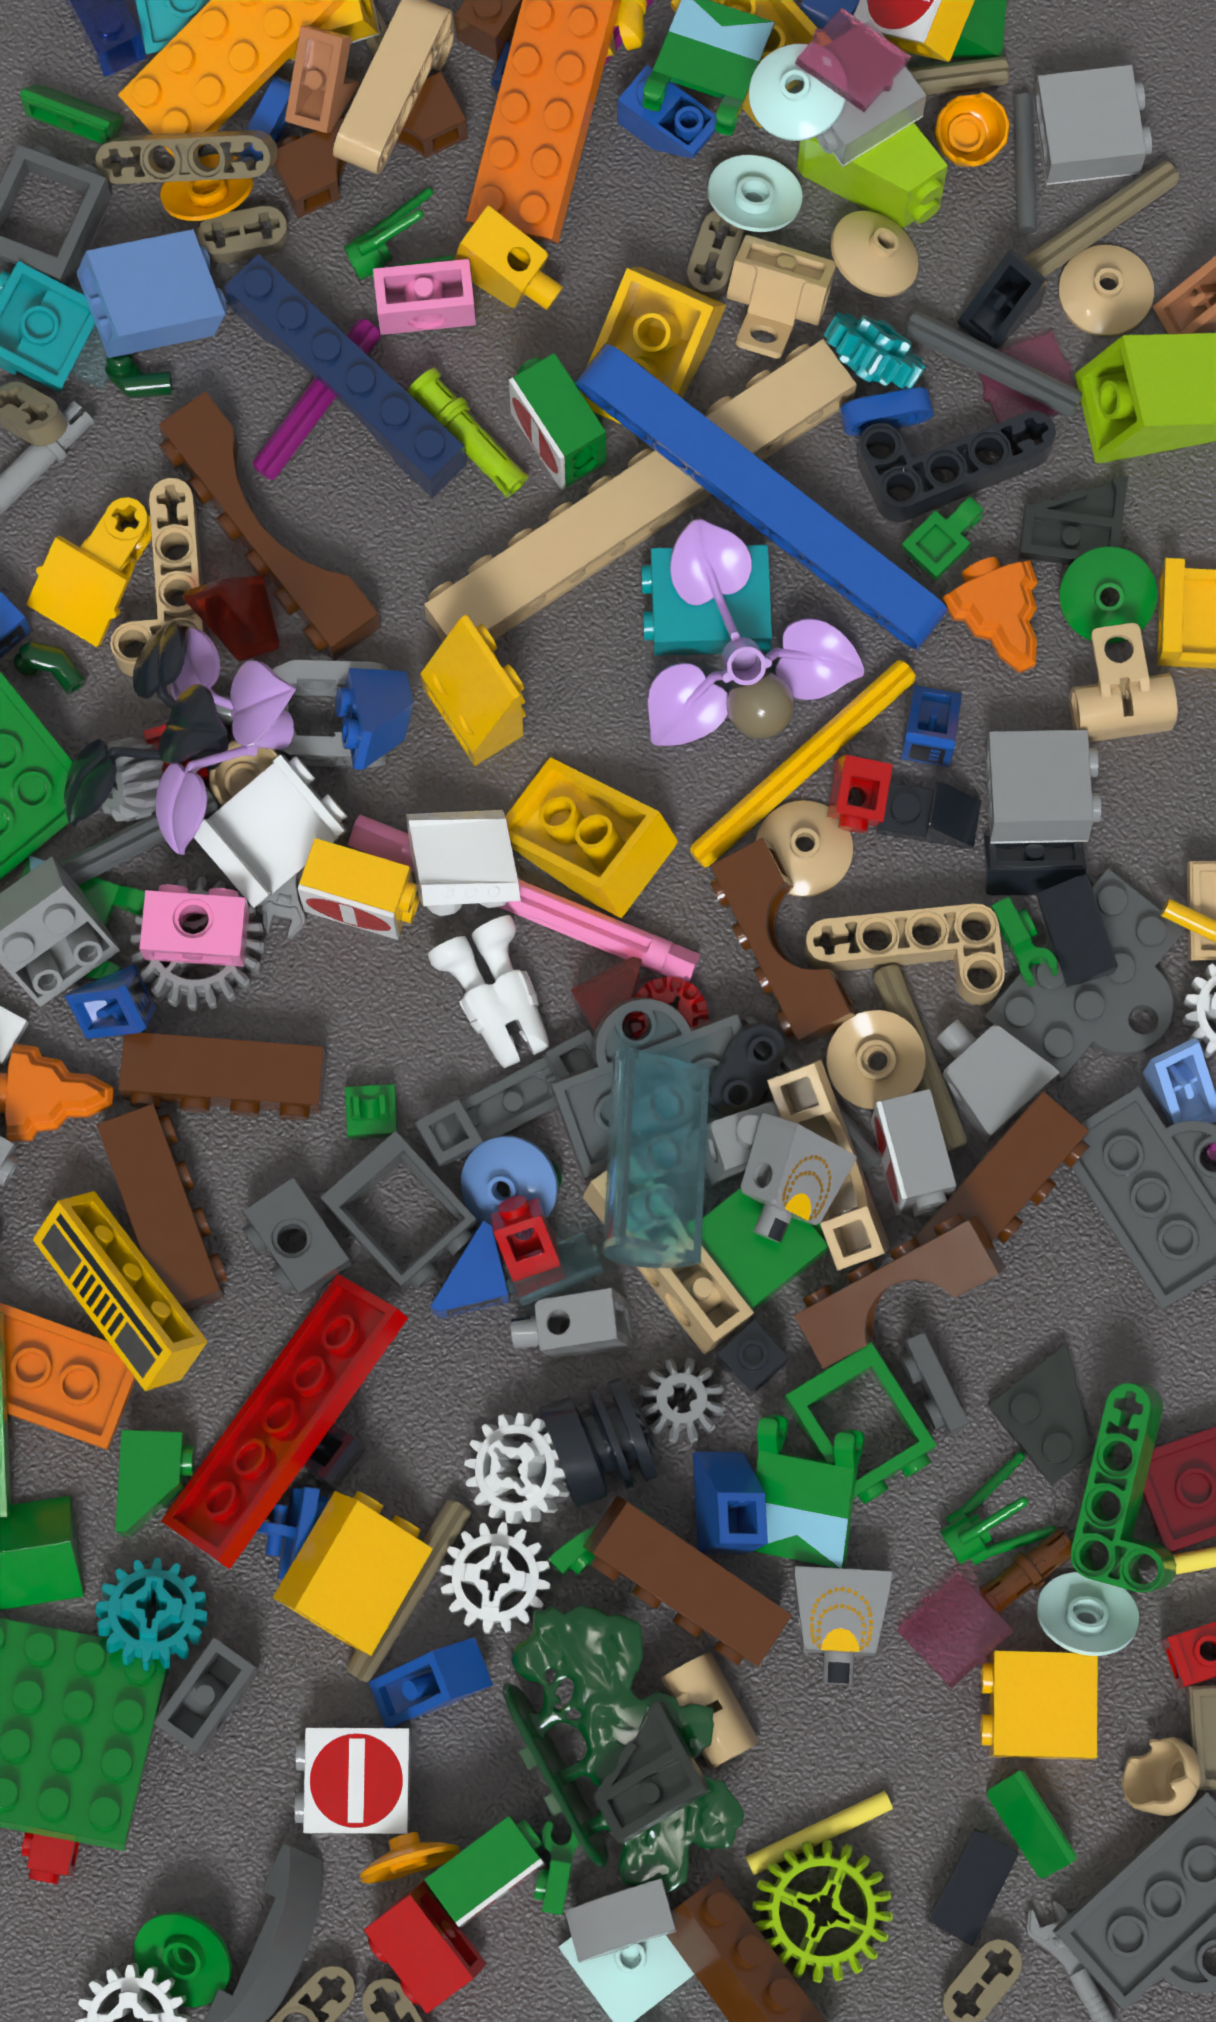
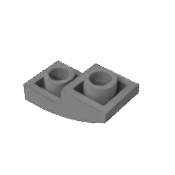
(620, 1920)

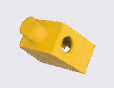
(498, 248)

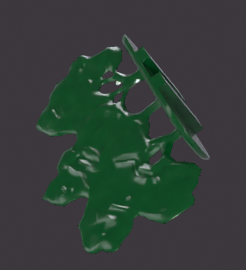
(601, 1660)

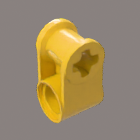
(119, 546)

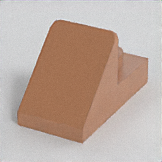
(318, 81)

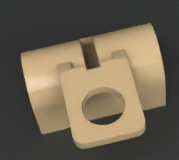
(779, 288)
(1125, 697)
(704, 1684)

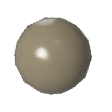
(761, 708)

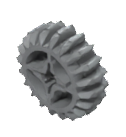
(208, 987)

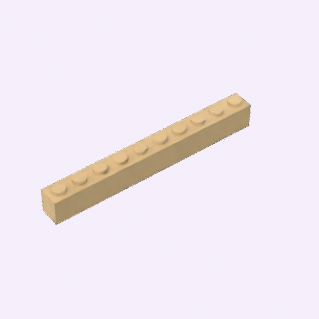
(637, 501)

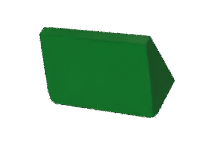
(71, 113)
(1031, 1824)

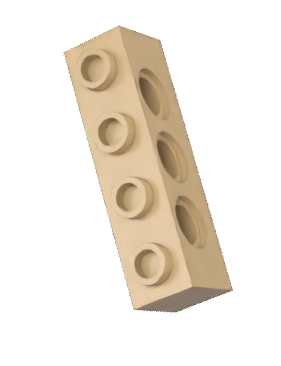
(694, 1294)

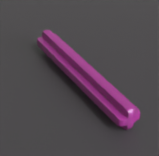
(307, 412)

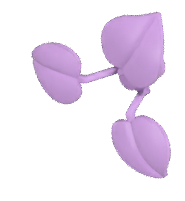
(812, 661)
(258, 722)

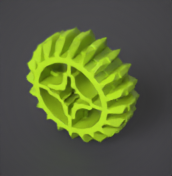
(861, 1927)

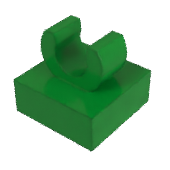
(370, 1111)

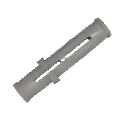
(38, 459)

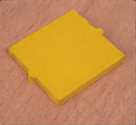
(78, 591)

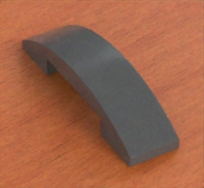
(505, 1105)
(281, 1943)

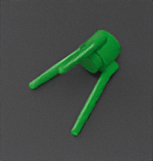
(370, 250)
(968, 1535)

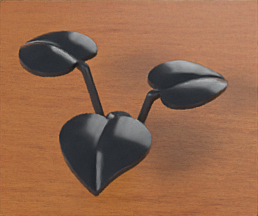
(189, 734)

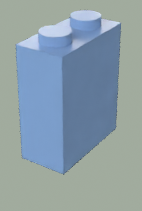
(151, 293)

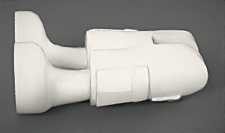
(496, 1004)

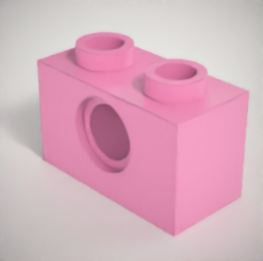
(424, 296)
(218, 944)

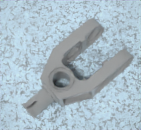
(315, 679)

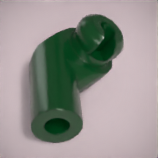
(134, 381)
(49, 658)

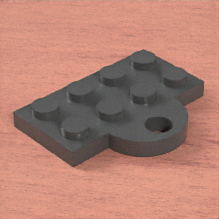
(1066, 1021)
(586, 1094)
(1154, 1193)
(1153, 1912)

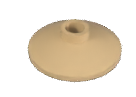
(874, 253)
(1102, 310)
(816, 869)
(858, 1041)

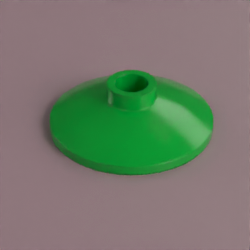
(1103, 569)
(197, 1974)

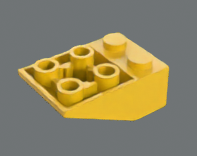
(474, 691)

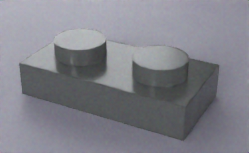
(942, 1404)

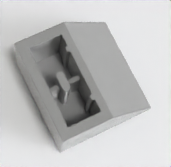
(50, 932)

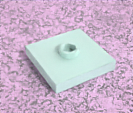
(633, 1978)

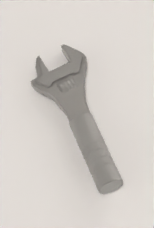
(285, 905)
(1077, 1973)

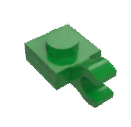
(941, 541)
(1017, 932)
(553, 1883)

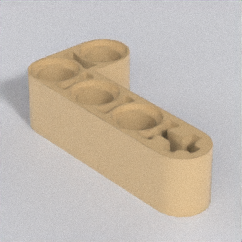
(412, 46)
(169, 574)
(905, 950)

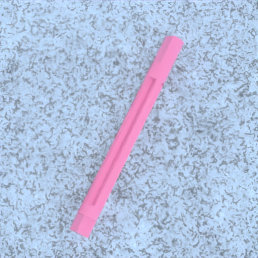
(550, 910)

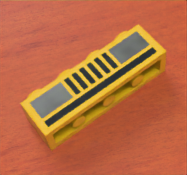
(119, 1290)

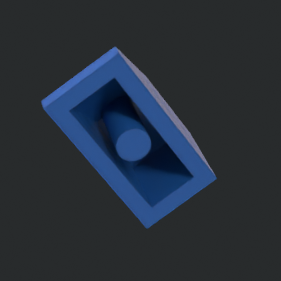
(430, 1682)

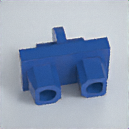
(302, 1515)

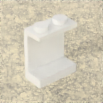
(270, 829)

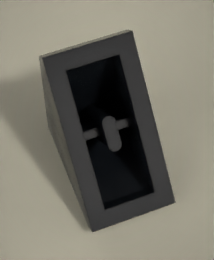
(1004, 301)
(334, 1457)

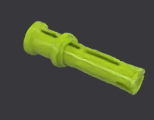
(478, 444)

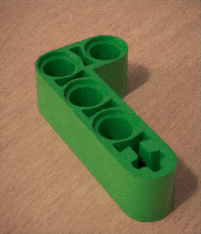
(1129, 1488)

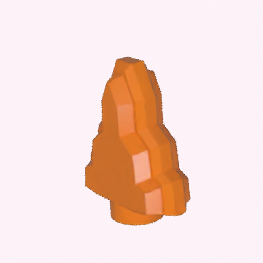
(999, 608)
(43, 1094)

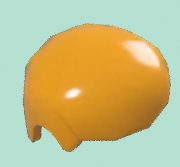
(972, 129)

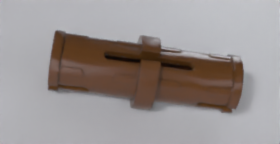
(1027, 1571)

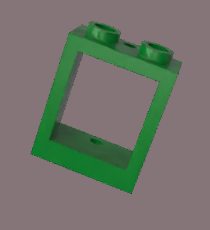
(836, 1378)

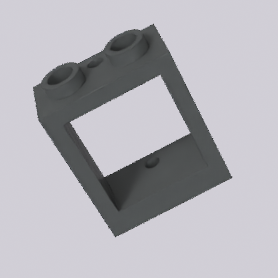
(81, 178)
(365, 1177)

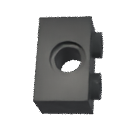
(291, 1210)
(206, 1697)

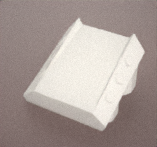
(462, 859)

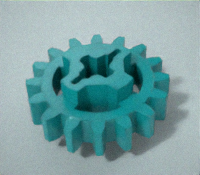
(874, 350)
(133, 1608)

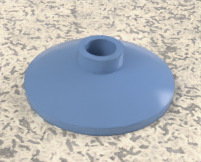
(513, 1162)

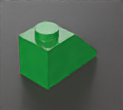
(150, 1475)

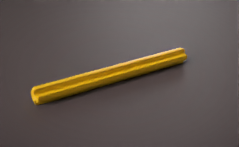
(802, 763)

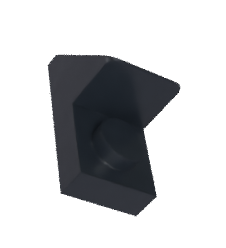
(930, 815)

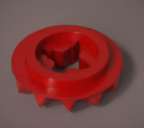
(691, 1003)

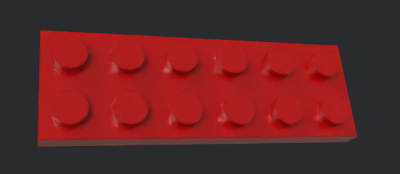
(284, 1420)

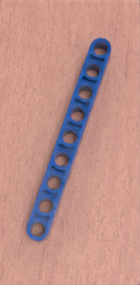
(761, 496)

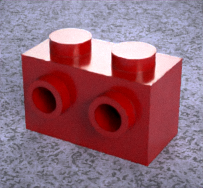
(424, 1948)

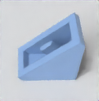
(1182, 1084)

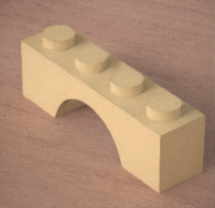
(852, 1220)

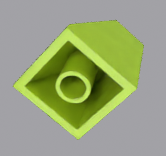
(896, 178)
(1150, 395)

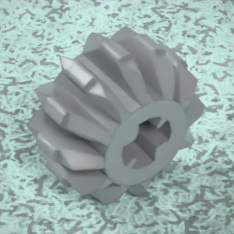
(135, 783)
(697, 1407)

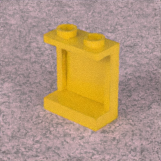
(1186, 616)

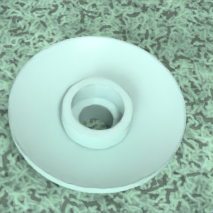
(789, 114)
(755, 193)
(1087, 1615)

